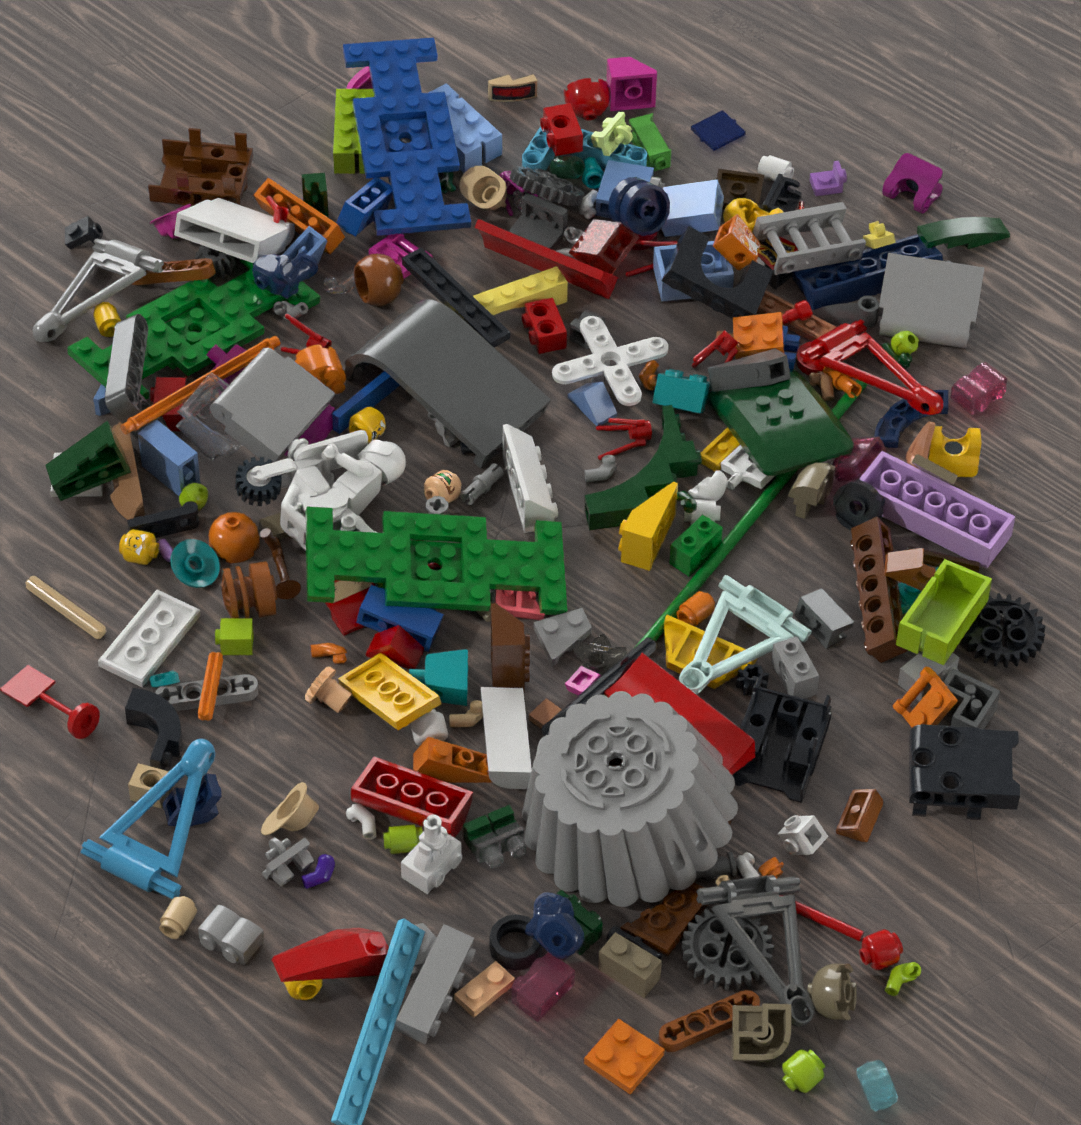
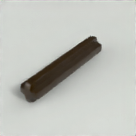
(935, 559)

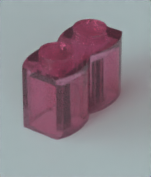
(979, 388)
(857, 462)

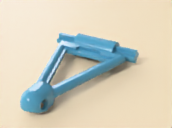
(138, 862)

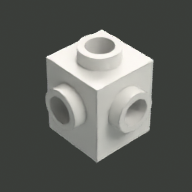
(802, 835)

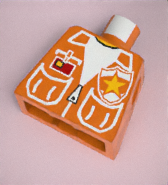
(737, 243)

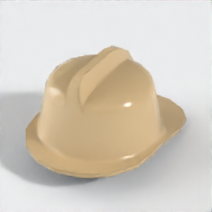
(483, 188)
(293, 812)

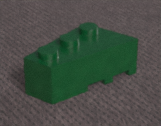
(88, 463)

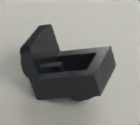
(81, 232)

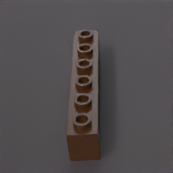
(878, 593)

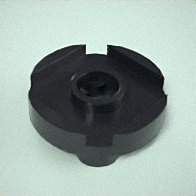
(857, 491)

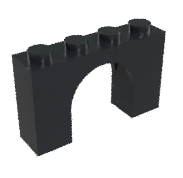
(687, 276)

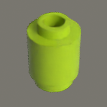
(402, 838)

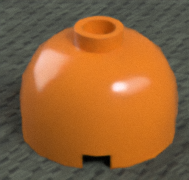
(234, 537)

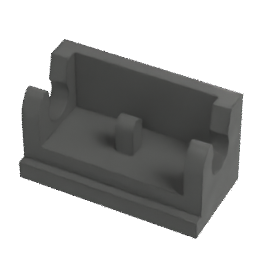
(823, 617)

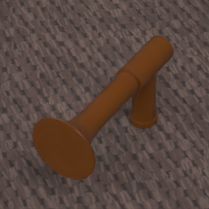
(286, 588)

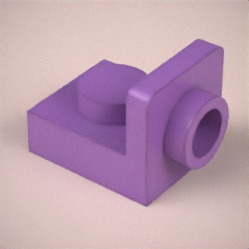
(828, 181)

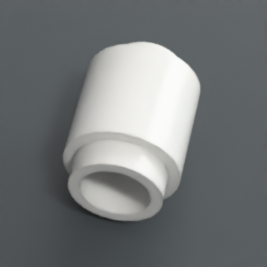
(772, 166)
(704, 507)

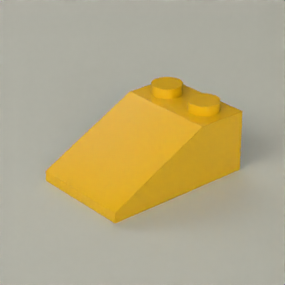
(647, 528)

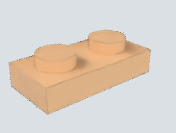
(484, 989)

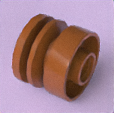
(254, 590)

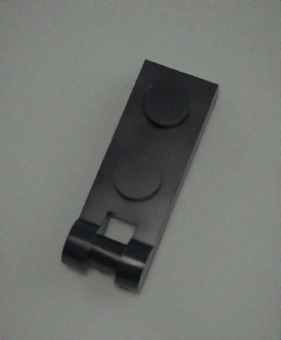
(168, 521)

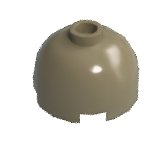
(833, 991)

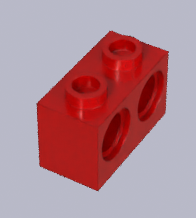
(544, 326)

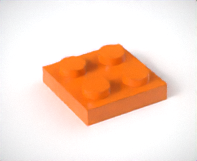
(758, 333)
(624, 1056)

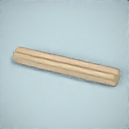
(65, 607)

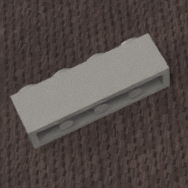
(434, 984)

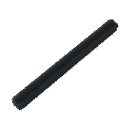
(647, 647)

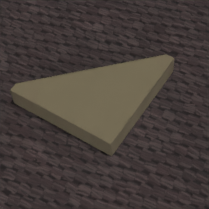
(934, 470)

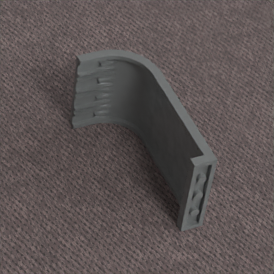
(454, 376)

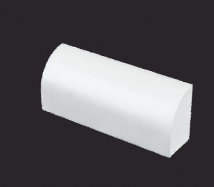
(506, 737)

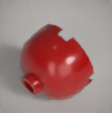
(588, 97)

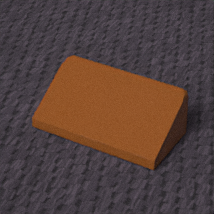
(860, 814)

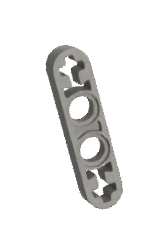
(186, 703)

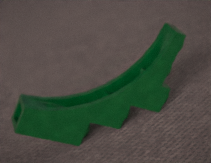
(672, 460)

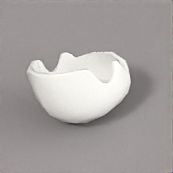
(710, 488)

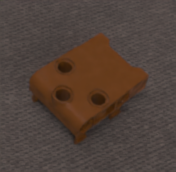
(203, 170)

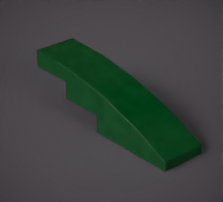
(964, 230)

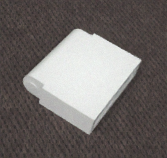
(233, 229)

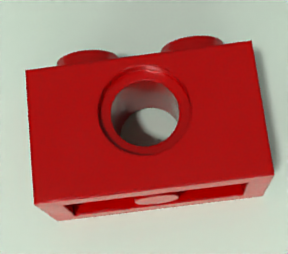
(562, 129)

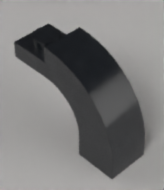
(158, 715)

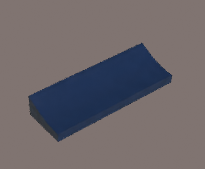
(858, 278)

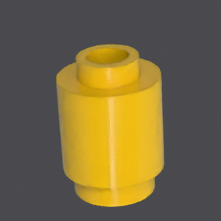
(106, 318)

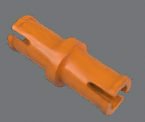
(843, 382)

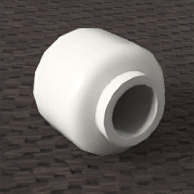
(429, 725)

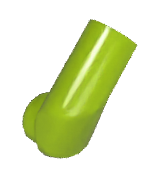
(900, 975)

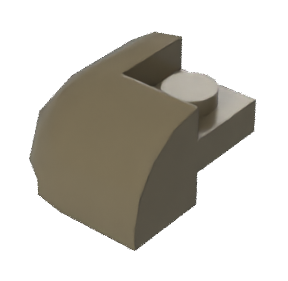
(812, 487)
(760, 1031)

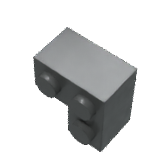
(975, 701)

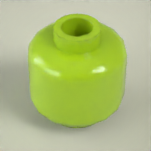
(803, 1071)

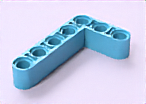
(540, 155)

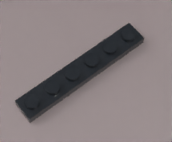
(455, 296)

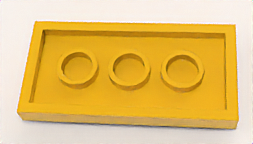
(389, 691)

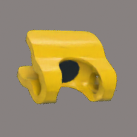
(956, 455)

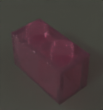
(542, 986)

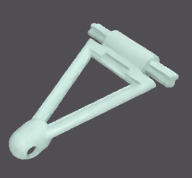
(756, 610)

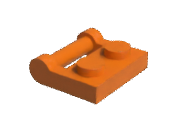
(932, 706)

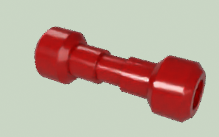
(800, 311)

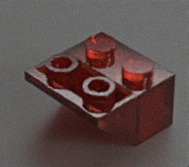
(604, 245)

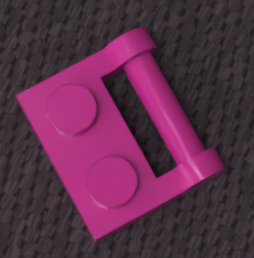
(389, 247)

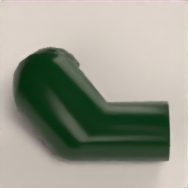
(904, 359)

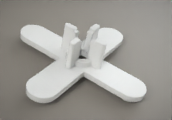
(598, 364)

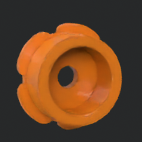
(771, 867)

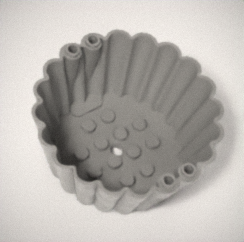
(631, 825)

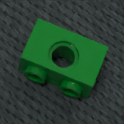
(695, 545)

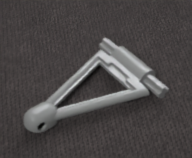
(109, 255)

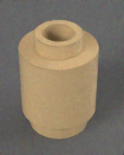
(177, 917)

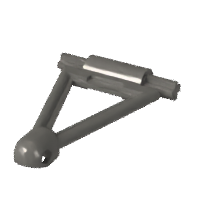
(761, 897)

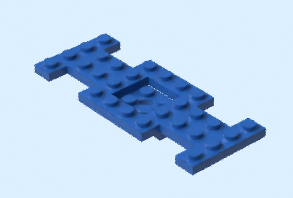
(399, 113)

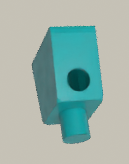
(446, 675)

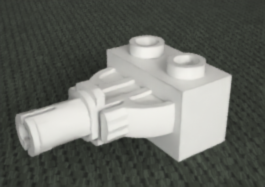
(432, 856)

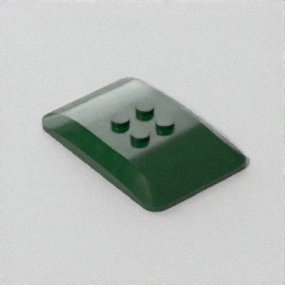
(782, 424)

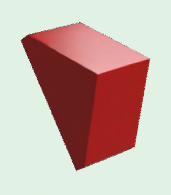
(397, 646)

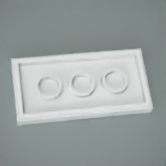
(149, 638)

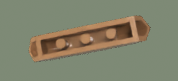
(127, 491)

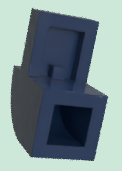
(205, 805)

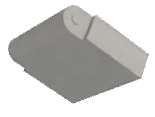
(930, 299)
(270, 404)

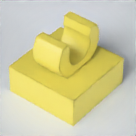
(879, 236)

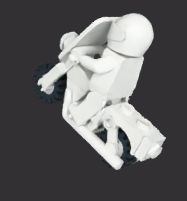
(313, 483)

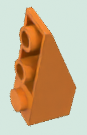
(450, 762)

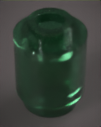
(567, 167)

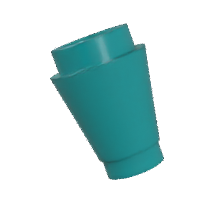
(593, 173)

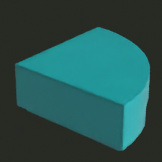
(164, 679)

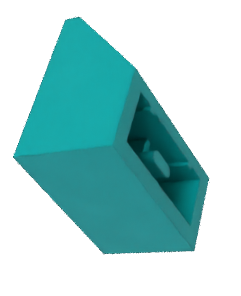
(681, 391)

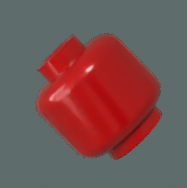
(881, 949)

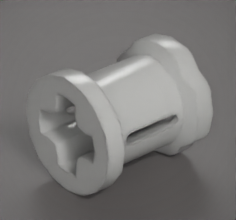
(437, 505)

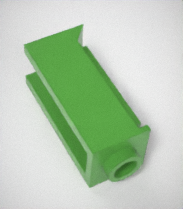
(649, 138)

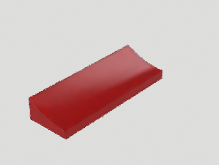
(545, 258)
(651, 679)

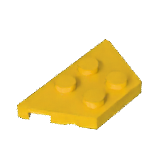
(682, 644)

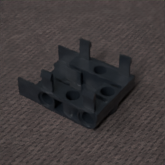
(782, 742)
(966, 760)

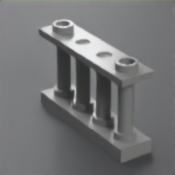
(805, 220)

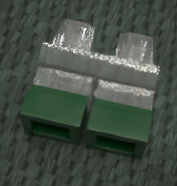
(494, 836)

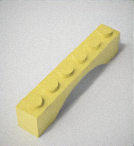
(525, 290)

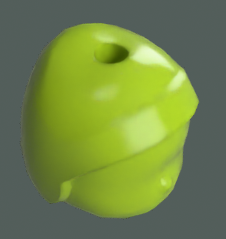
(904, 342)
(196, 493)

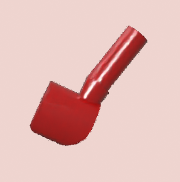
(280, 213)

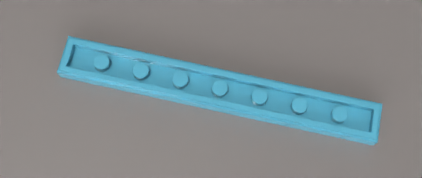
(378, 1025)

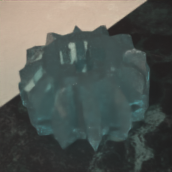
(877, 1085)

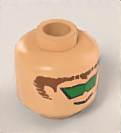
(444, 485)

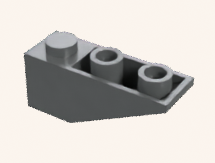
(750, 371)

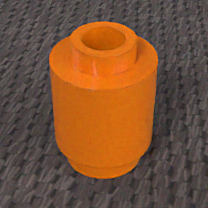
(696, 608)

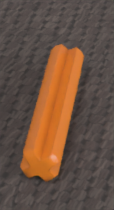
(210, 686)

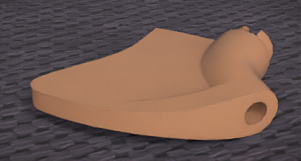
(921, 443)

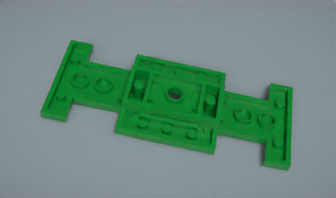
(222, 317)
(466, 567)

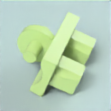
(614, 132)

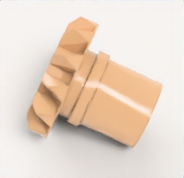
(328, 691)

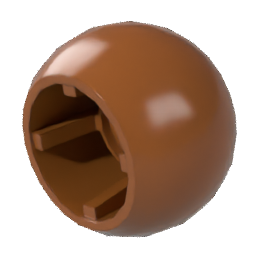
(378, 279)

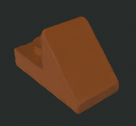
(908, 568)

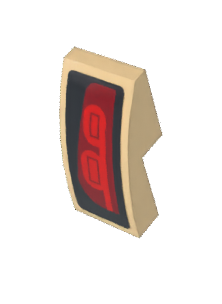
(506, 89)

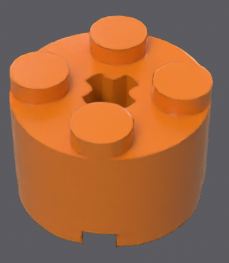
(324, 366)

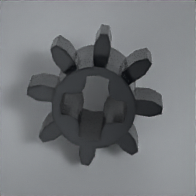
(747, 678)

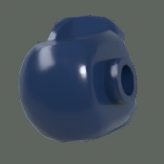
(281, 274)
(555, 925)

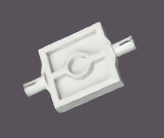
(743, 469)

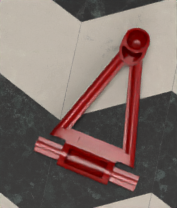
(844, 342)

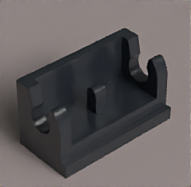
(782, 196)

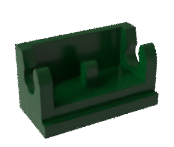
(315, 191)

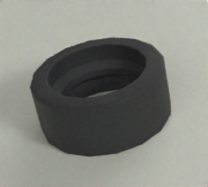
(507, 959)

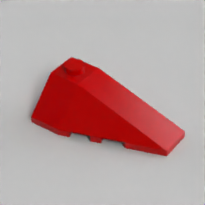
(334, 955)

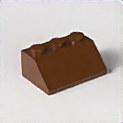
(508, 650)

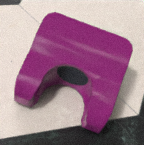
(917, 177)

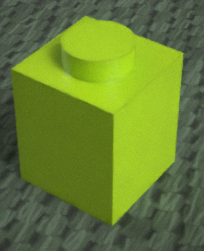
(235, 636)

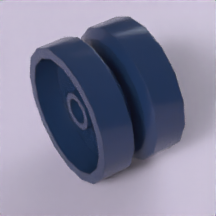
(639, 206)

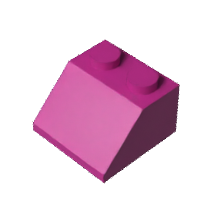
(630, 84)

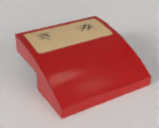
(347, 603)

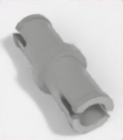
(481, 484)

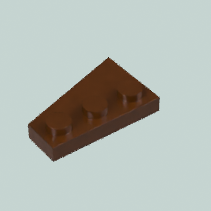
(665, 924)

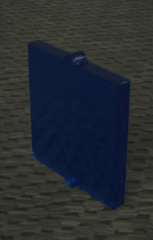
(718, 130)

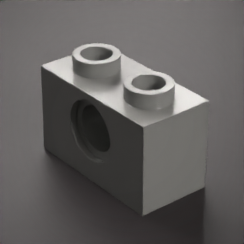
(795, 668)

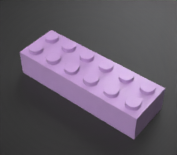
(939, 510)

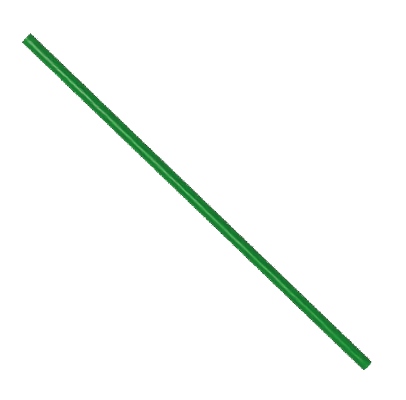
(736, 534)

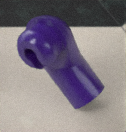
(322, 872)

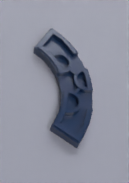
(900, 417)

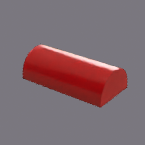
(411, 795)

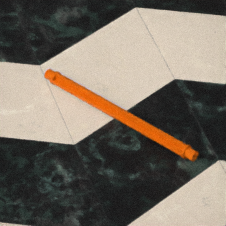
(177, 398)

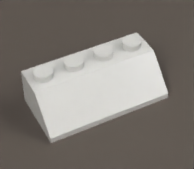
(527, 478)

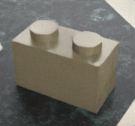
(629, 965)

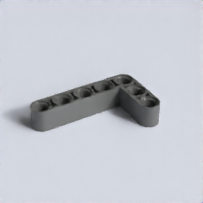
(126, 370)

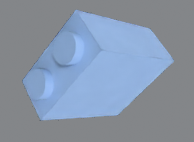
(694, 206)

